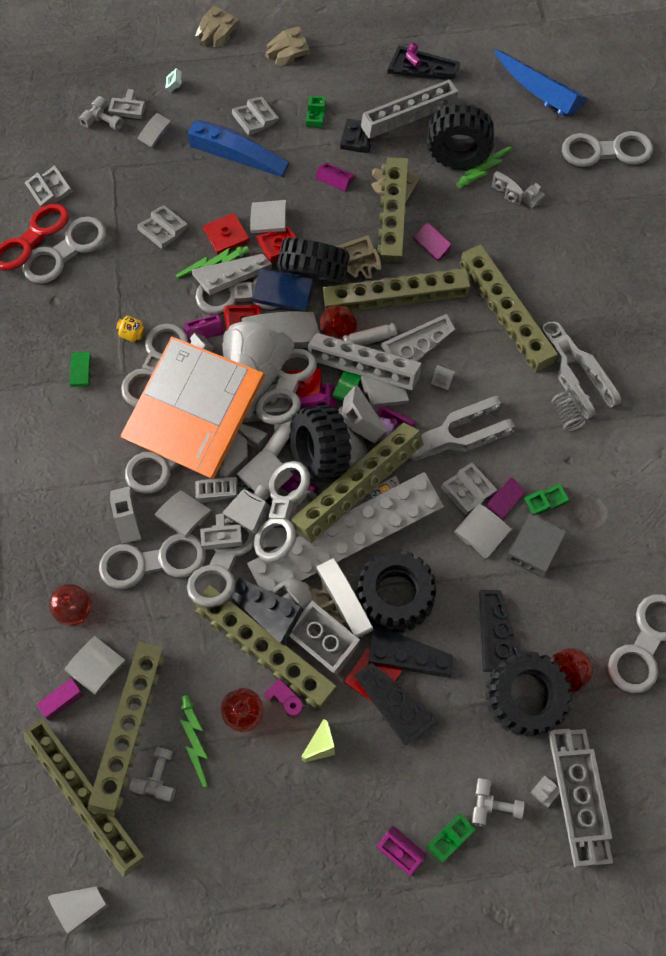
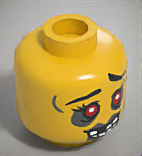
(130, 328)

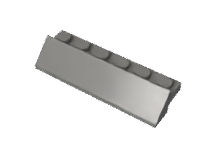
(581, 798)

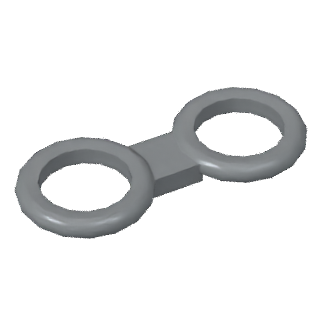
(607, 149)
(65, 250)
(239, 293)
(151, 360)
(287, 388)
(167, 466)
(281, 511)
(150, 561)
(220, 564)
(644, 646)

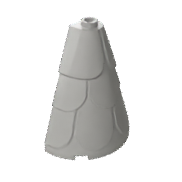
(257, 348)

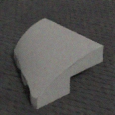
(77, 906)

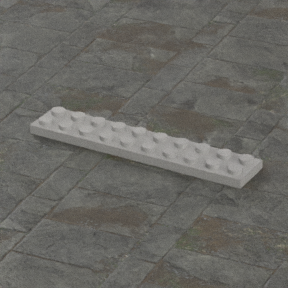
(352, 532)

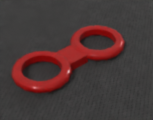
(33, 235)

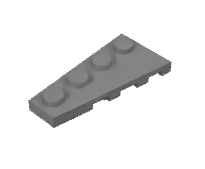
(226, 274)
(420, 340)

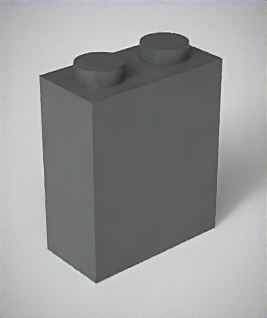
(536, 545)

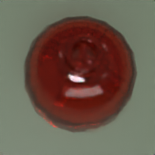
(338, 321)
(69, 604)
(576, 665)
(235, 704)

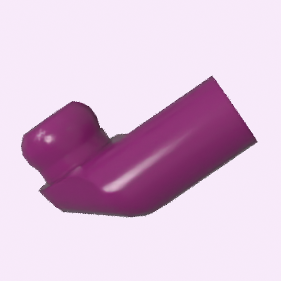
(411, 54)

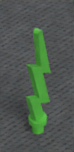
(479, 171)
(222, 257)
(189, 728)

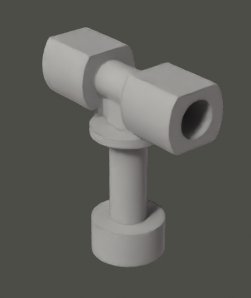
(97, 114)
(154, 785)
(486, 803)

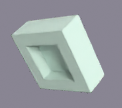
(173, 80)

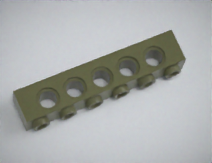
(394, 168)

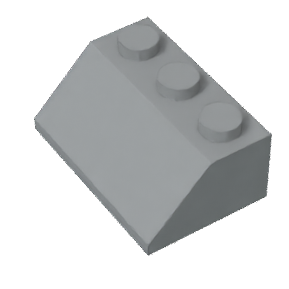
(324, 638)

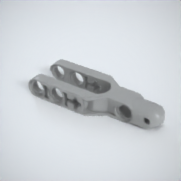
(568, 354)
(440, 439)

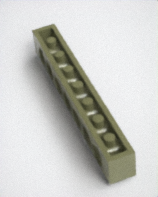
(404, 296)
(517, 312)
(357, 482)
(316, 698)
(78, 791)
(110, 802)

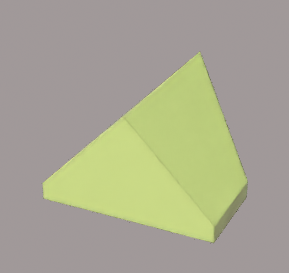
(320, 745)

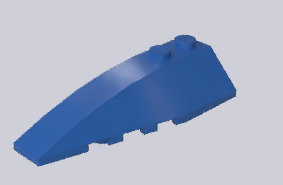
(548, 90)
(234, 146)

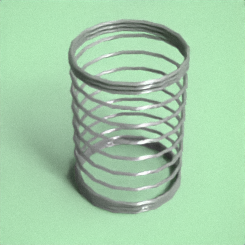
(572, 420)

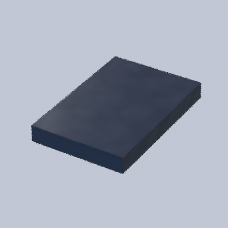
(282, 290)

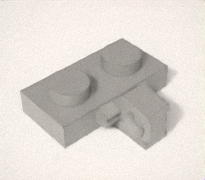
(127, 106)
(221, 535)

